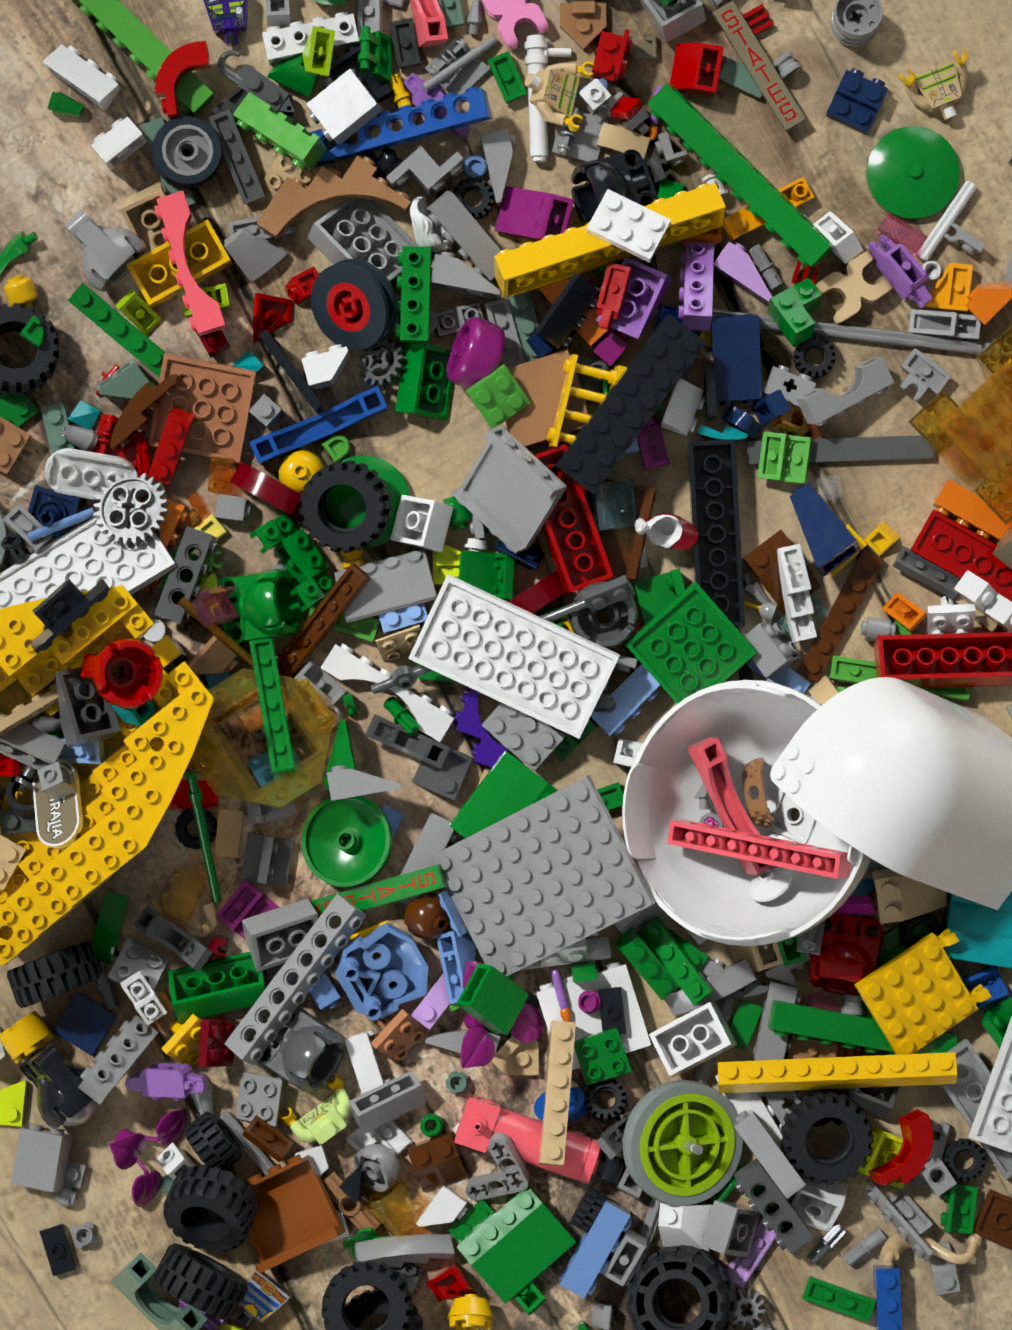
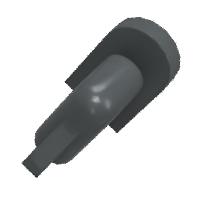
(28, 774)

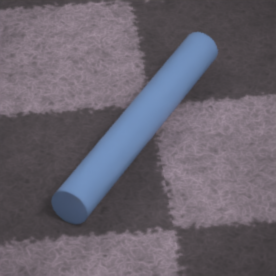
(61, 524)

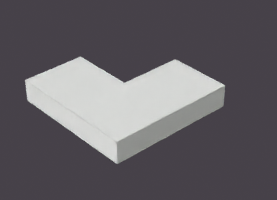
(388, 1134)

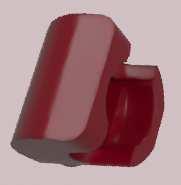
(214, 946)

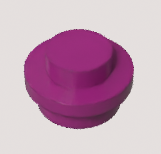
(589, 1001)

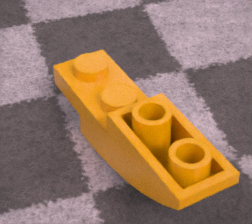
(745, 222)

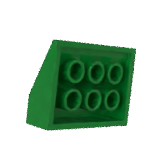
(501, 793)
(516, 1244)

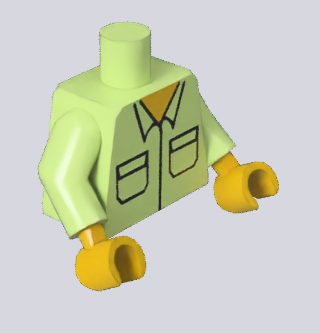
(323, 1120)

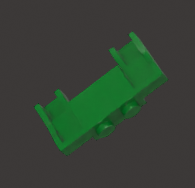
(299, 558)

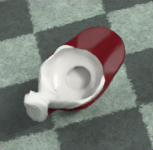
(668, 531)

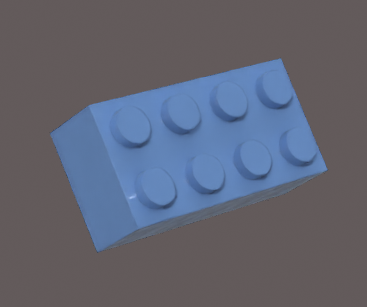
(594, 1247)

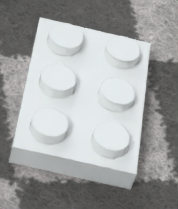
(628, 225)

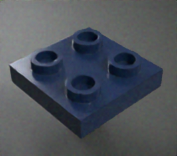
(51, 506)

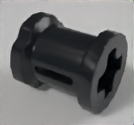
(15, 548)

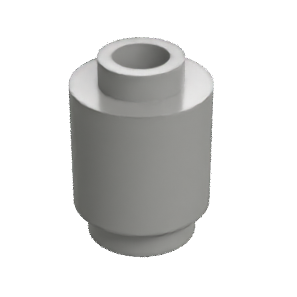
(875, 626)

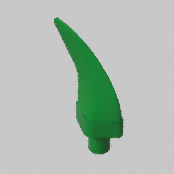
(15, 247)

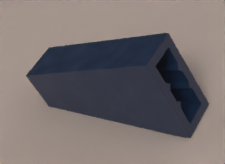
(824, 532)

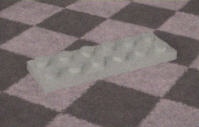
(967, 1096)

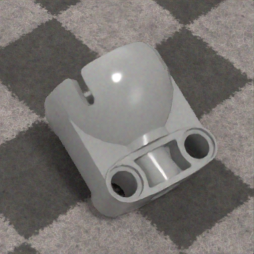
(104, 250)

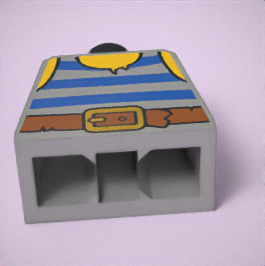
(262, 1298)

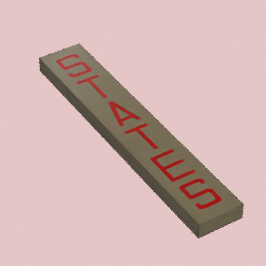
(759, 66)

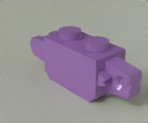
(414, 86)
(901, 270)
(167, 1080)

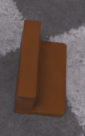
(267, 1138)

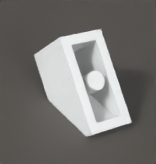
(841, 236)
(443, 1208)

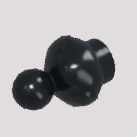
(386, 162)

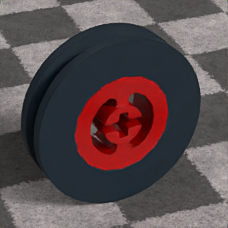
(369, 294)

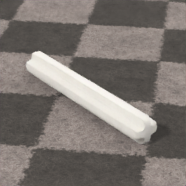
(946, 220)

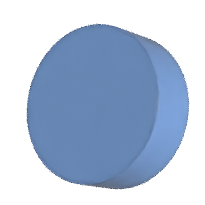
(475, 166)

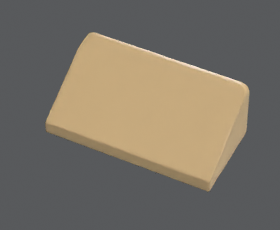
(228, 833)

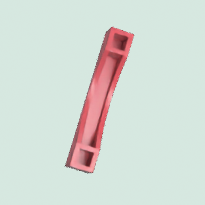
(428, 23)
(176, 219)
(715, 774)

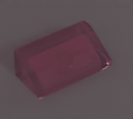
(902, 233)

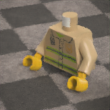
(939, 86)
(556, 91)

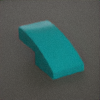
(727, 434)

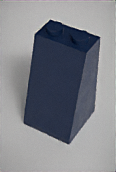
(736, 358)

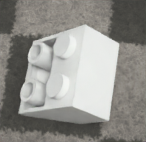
(325, 367)

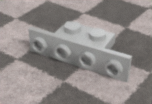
(905, 1215)

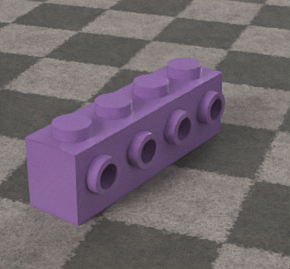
(698, 285)

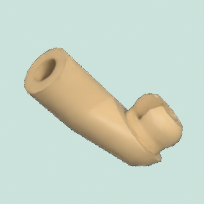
(210, 922)

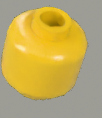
(20, 290)

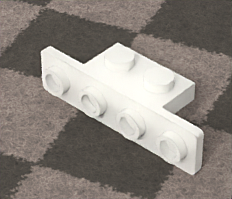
(581, 951)

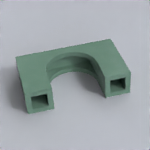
(137, 1287)

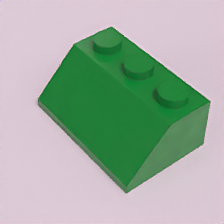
(424, 384)

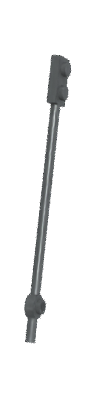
(594, 598)

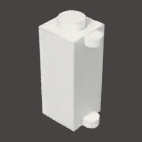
(364, 1061)

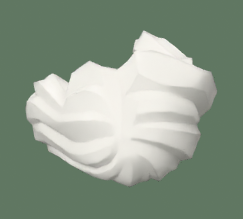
(424, 230)

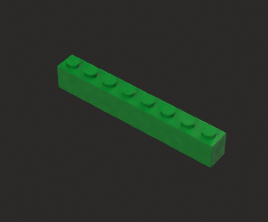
(841, 1027)

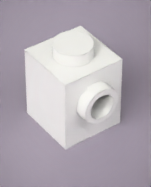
(174, 1160)

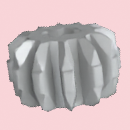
(754, 1306)

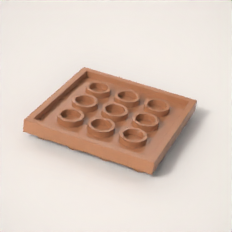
(218, 398)

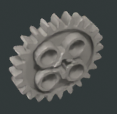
(110, 508)

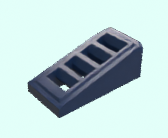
(770, 407)

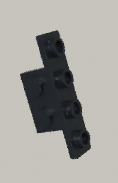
(63, 608)

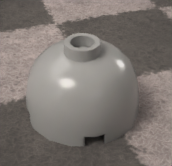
(379, 1166)

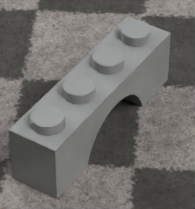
(869, 378)

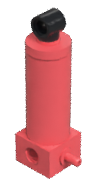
(582, 1155)

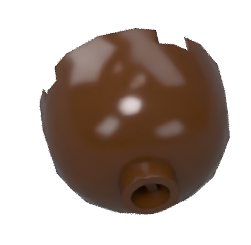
(426, 917)

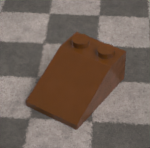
(765, 567)

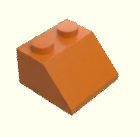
(989, 299)

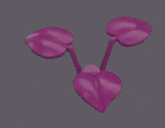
(479, 1049)
(130, 1145)

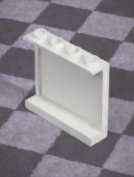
(590, 1024)

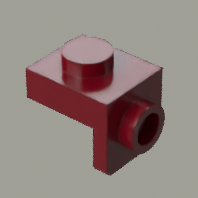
(214, 342)

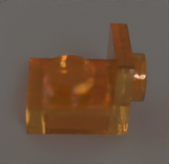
(220, 475)

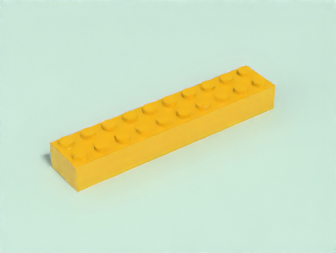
(579, 251)

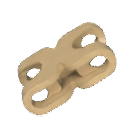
(853, 287)

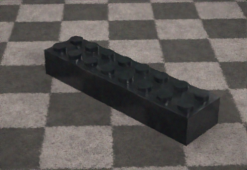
(629, 404)
(716, 517)

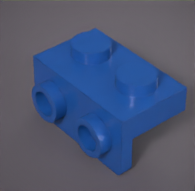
(991, 980)

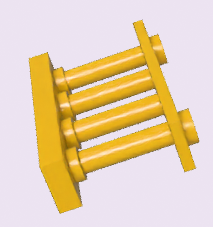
(569, 367)

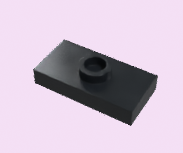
(612, 1009)
(57, 1249)

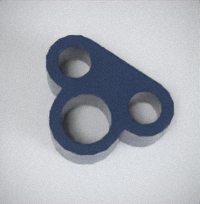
(742, 421)

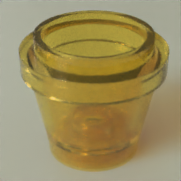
(393, 1208)

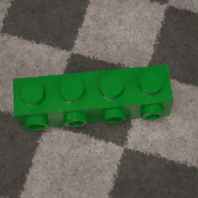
(414, 294)

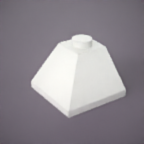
(683, 1224)

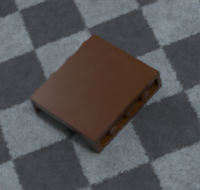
(625, 545)

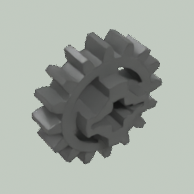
(382, 363)

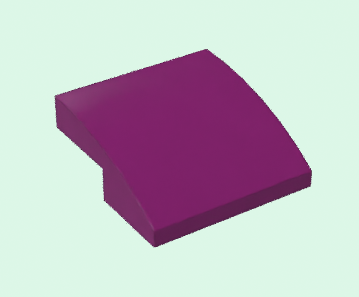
(244, 903)

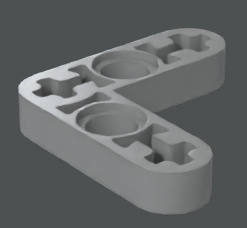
(483, 1184)

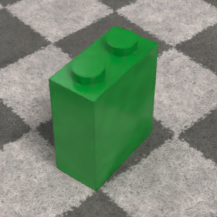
(492, 999)

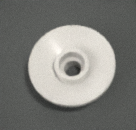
(770, 884)

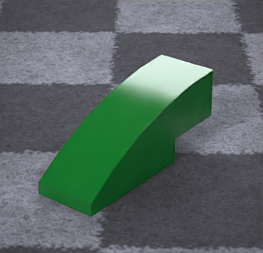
(109, 925)

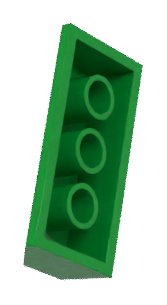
(216, 988)

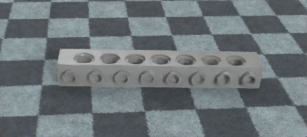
(284, 985)

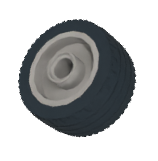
(189, 134)

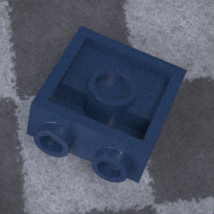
(857, 100)

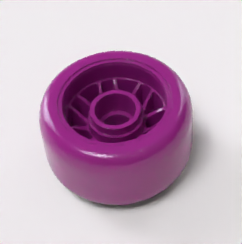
(475, 352)

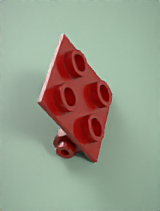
(105, 431)

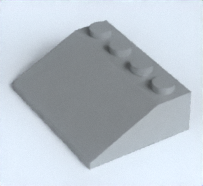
(362, 232)

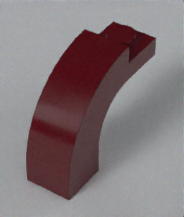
(268, 490)
(540, 594)

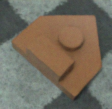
(583, 21)

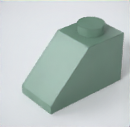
(123, 382)

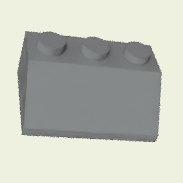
(278, 933)

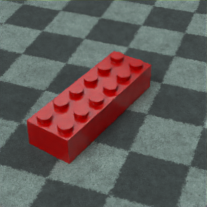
(573, 533)
(946, 659)

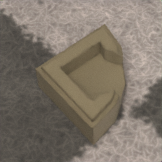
(647, 49)

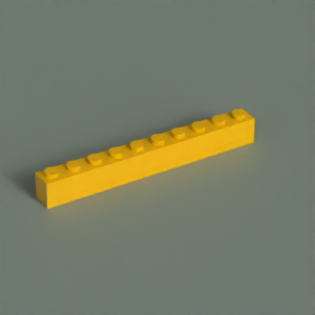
(837, 1072)

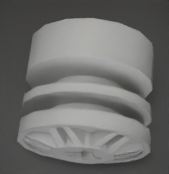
(851, 33)

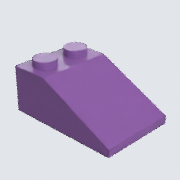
(642, 298)

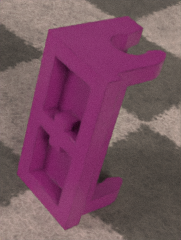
(652, 445)

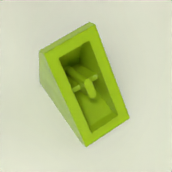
(318, 51)

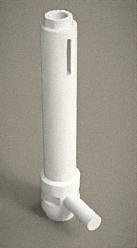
(536, 60)

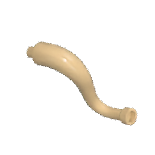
(896, 1245)

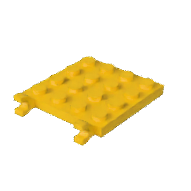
(919, 994)

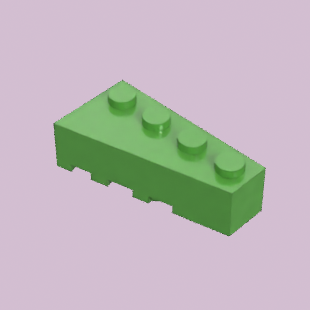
(279, 131)

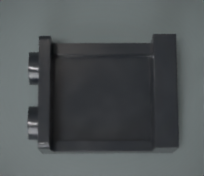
(350, 61)

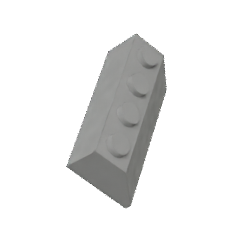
(393, 585)

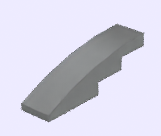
(405, 1248)

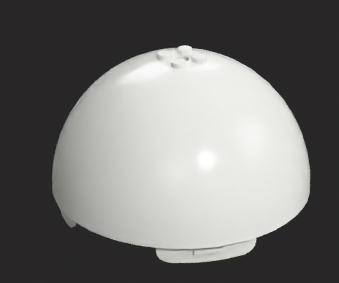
(709, 889)

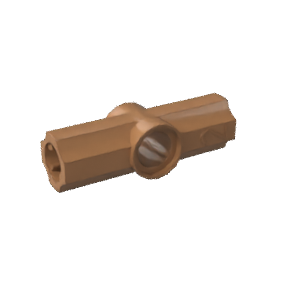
(359, 1215)

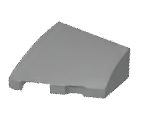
(253, 253)

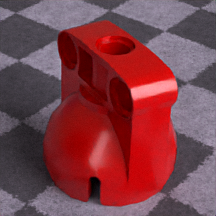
(139, 672)
(846, 954)

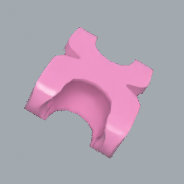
(511, 15)

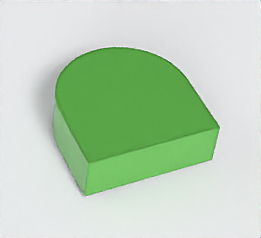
(337, 447)

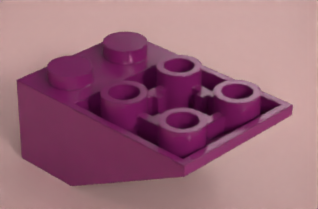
(533, 214)

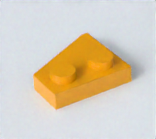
(952, 288)

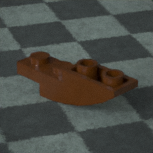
(135, 414)

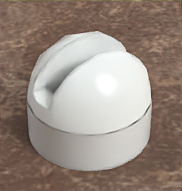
(935, 272)

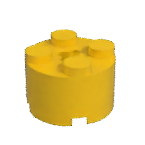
(25, 1036)

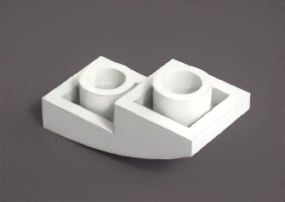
(143, 998)

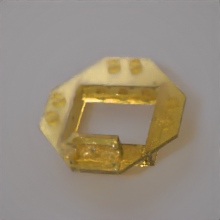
(224, 768)

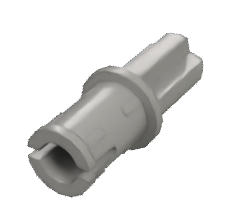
(766, 268)
(864, 1247)

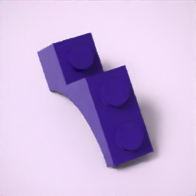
(469, 722)

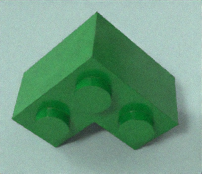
(792, 309)

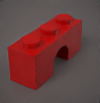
(170, 445)

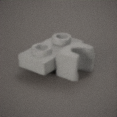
(923, 374)

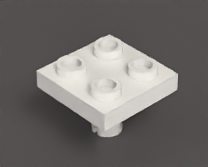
(950, 618)

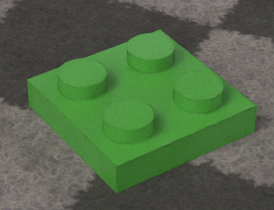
(498, 396)

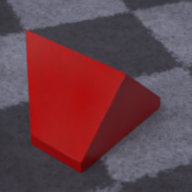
(270, 314)
(451, 1284)

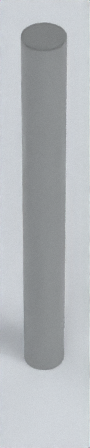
(460, 63)

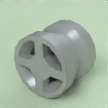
(786, 65)
(852, 1004)

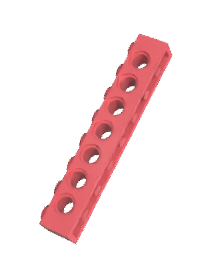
(759, 848)

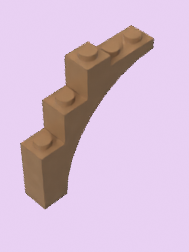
(327, 186)

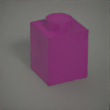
(611, 348)

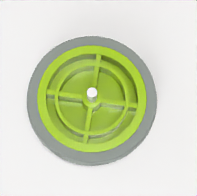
(682, 1142)

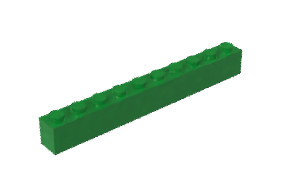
(740, 175)

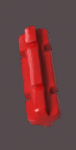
(142, 456)

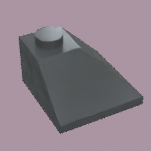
(448, 778)

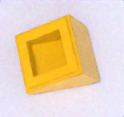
(881, 538)

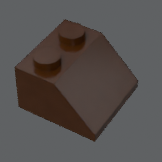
(436, 1161)

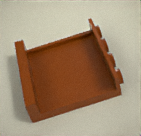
(291, 1212)

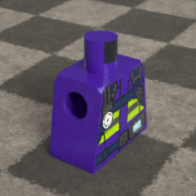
(228, 18)

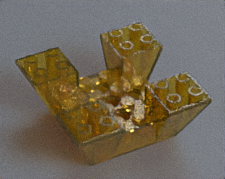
(964, 426)

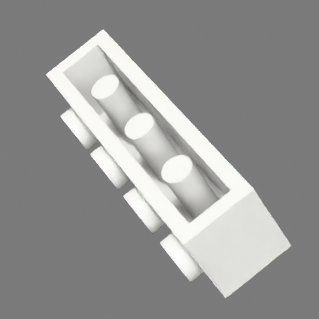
(291, 41)

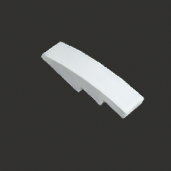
(795, 593)

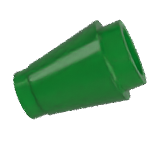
(64, 105)

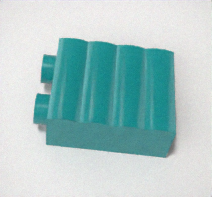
(981, 931)

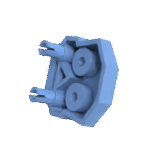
(398, 962)

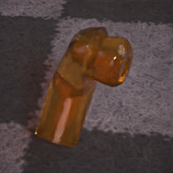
(198, 511)

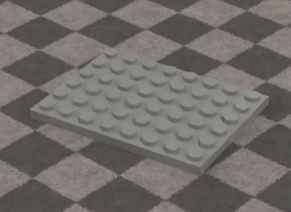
(543, 878)

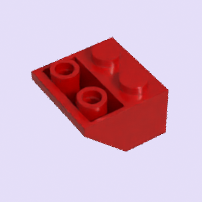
(696, 68)

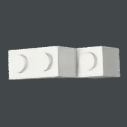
(986, 599)

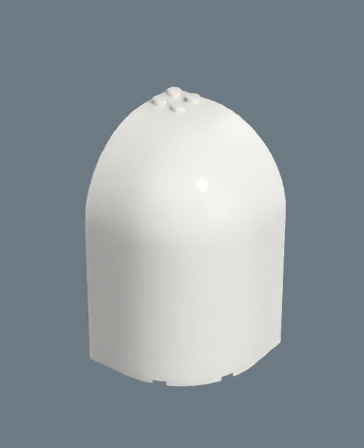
(909, 785)

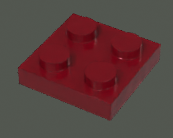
(212, 1039)

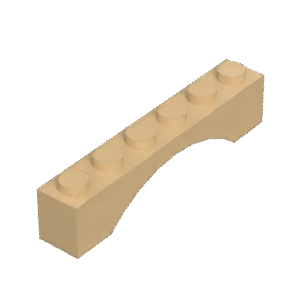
(557, 1093)

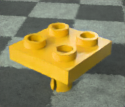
(185, 1042)

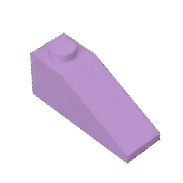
(739, 268)
(432, 1004)

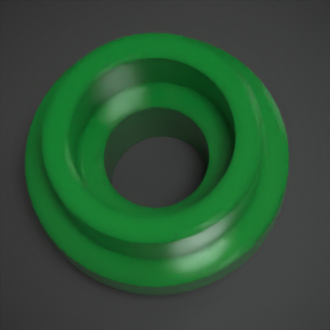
(431, 1132)

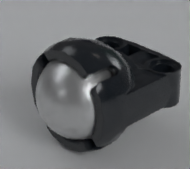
(58, 1092)

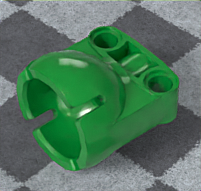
(263, 605)

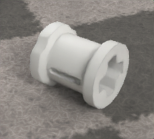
(710, 179)

